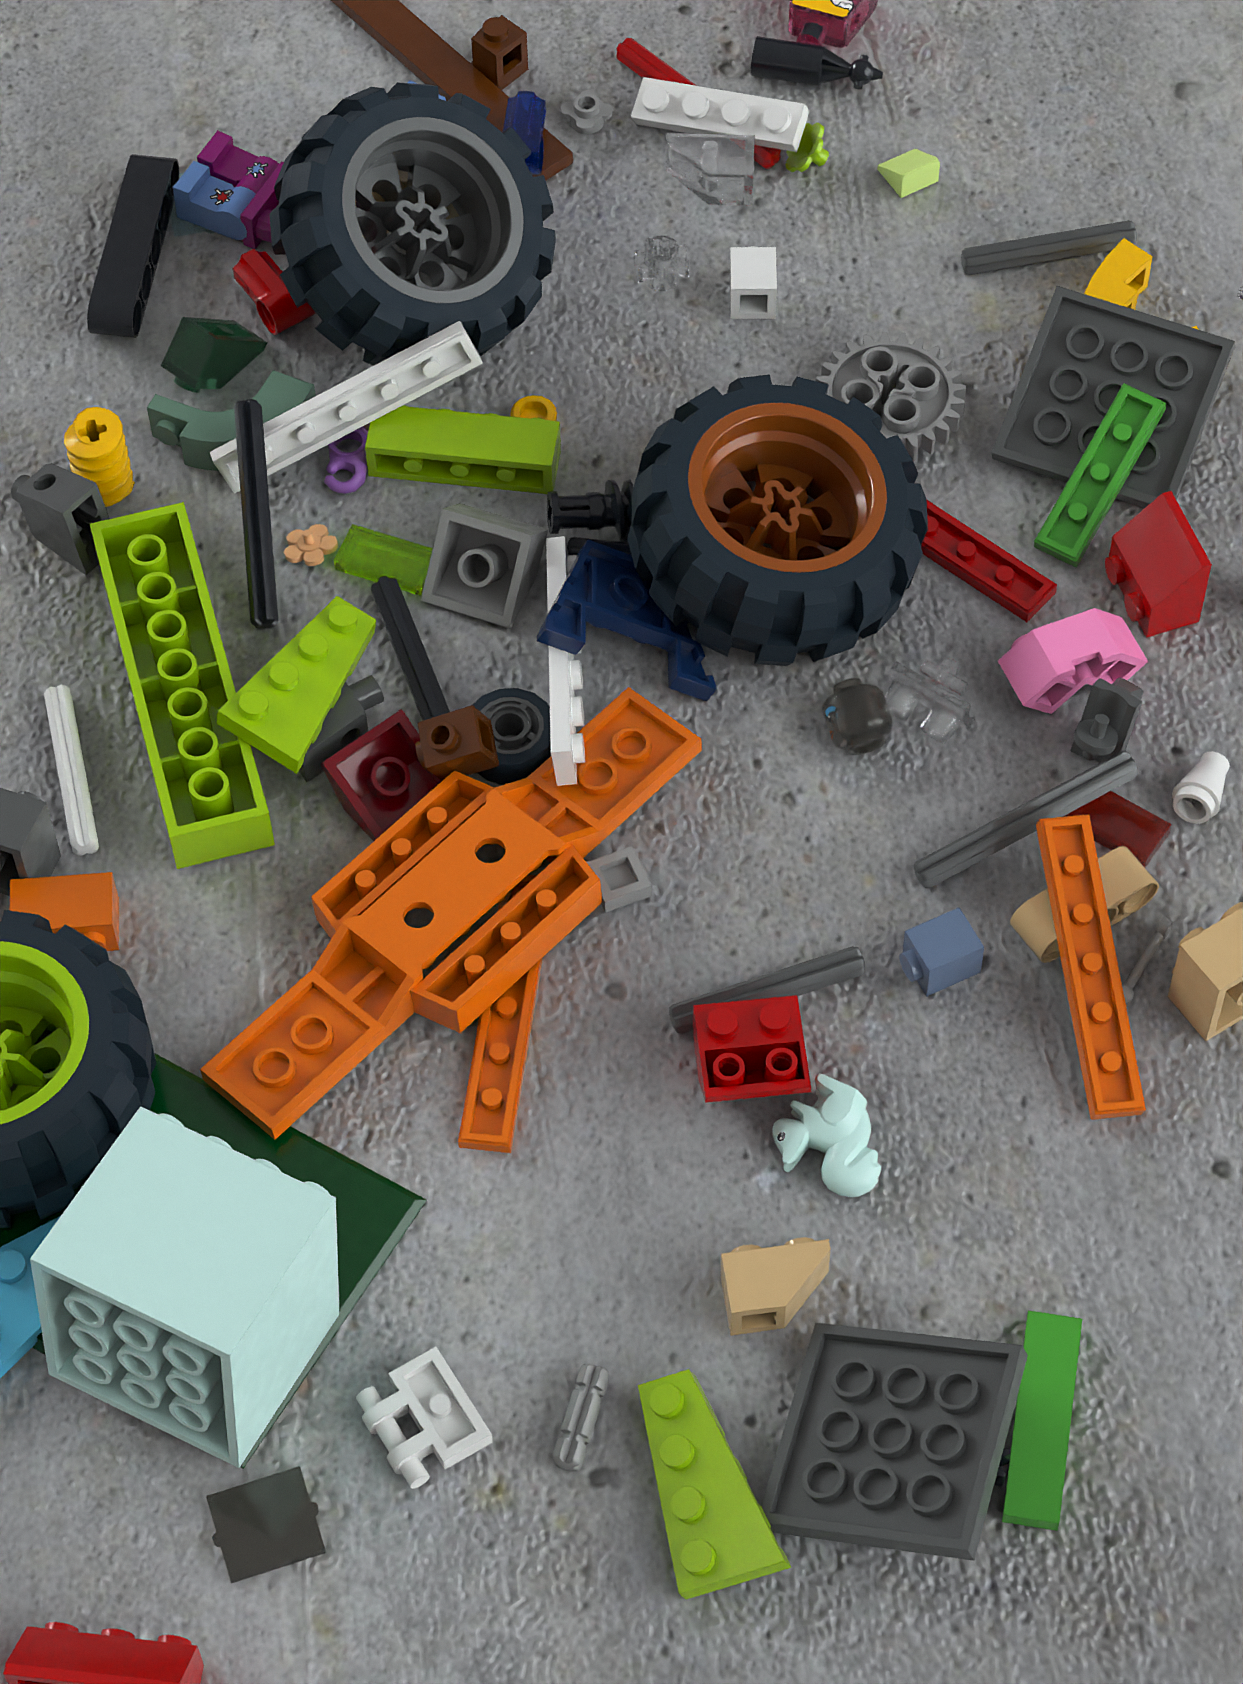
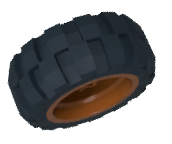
(697, 512)

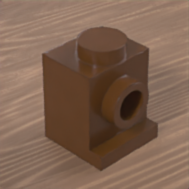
(499, 42)

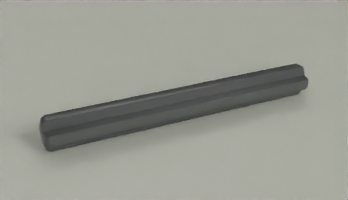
(1023, 819)

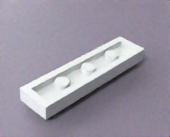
(717, 111)

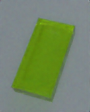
(376, 554)

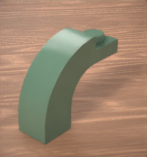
(203, 431)

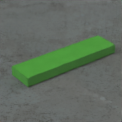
(1099, 475)
(1042, 1421)

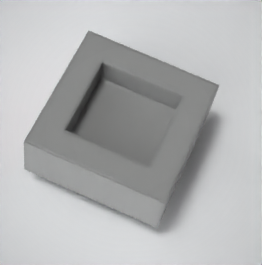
(621, 878)

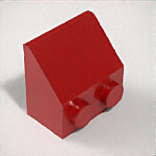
(1159, 567)

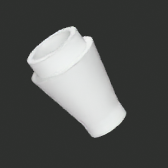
(1201, 790)

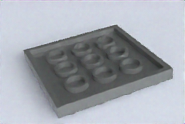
(1076, 373)
(894, 1440)

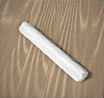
(71, 770)

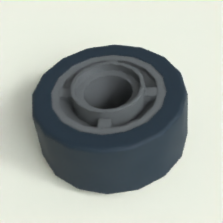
(526, 717)

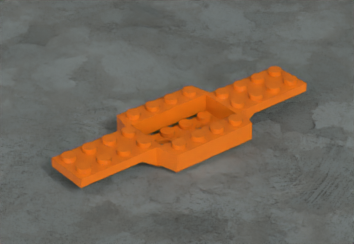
(427, 859)

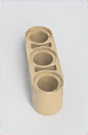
(1126, 890)

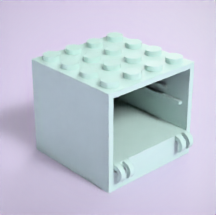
(188, 1284)

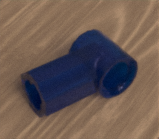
(527, 117)

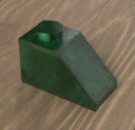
(210, 352)

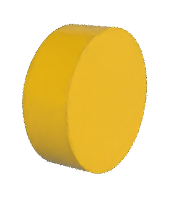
(534, 407)

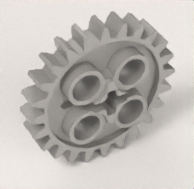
(927, 396)

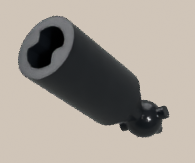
(807, 63)

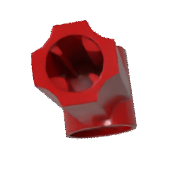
(264, 285)

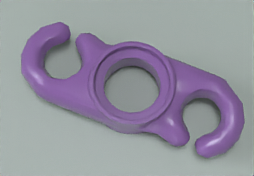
(351, 461)

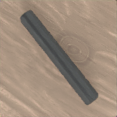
(1046, 247)
(785, 982)

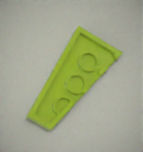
(292, 694)
(708, 1509)

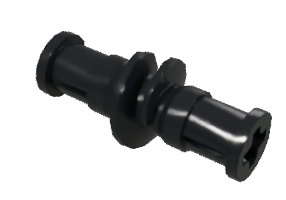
(591, 510)

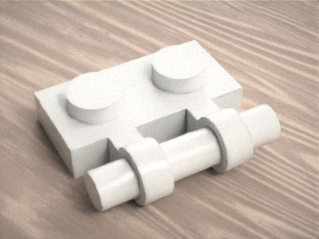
(438, 1407)

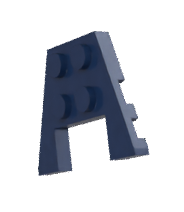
(611, 595)

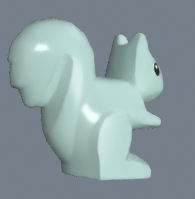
(836, 1127)

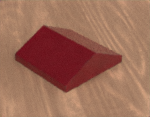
(380, 775)

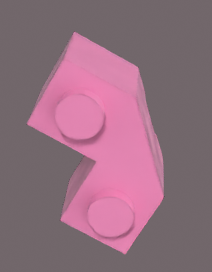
(1067, 654)

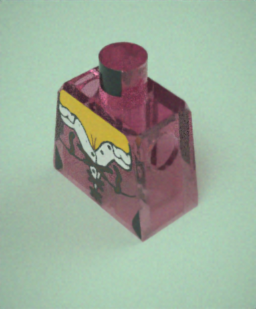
(828, 20)

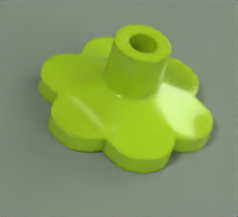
(809, 149)

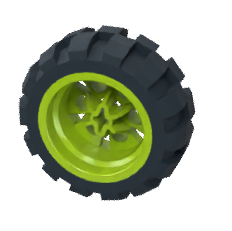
(101, 1052)

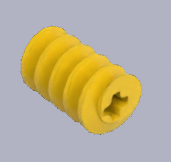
(100, 453)

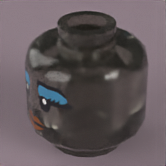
(857, 716)

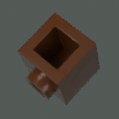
(457, 742)

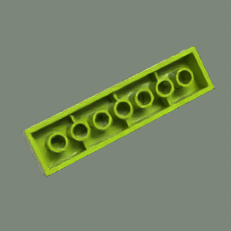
(179, 684)

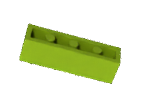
(465, 449)

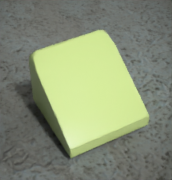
(910, 171)

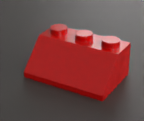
(115, 1657)

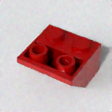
(750, 1049)

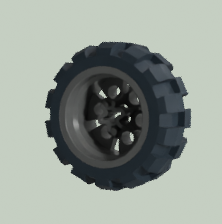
(342, 250)

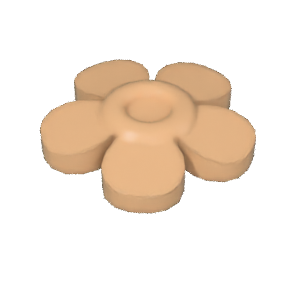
(310, 545)

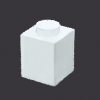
(753, 282)

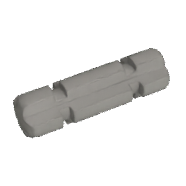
(580, 1417)

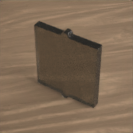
(265, 1524)

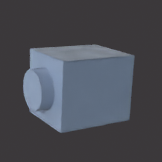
(941, 952)

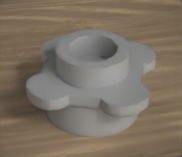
(587, 112)

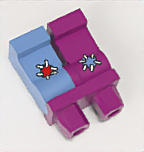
(229, 191)

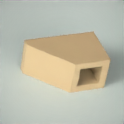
(771, 1283)

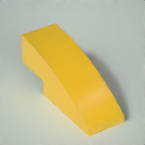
(1121, 275)

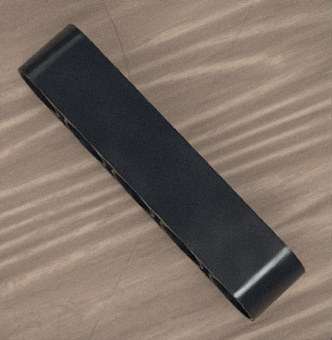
(133, 246)

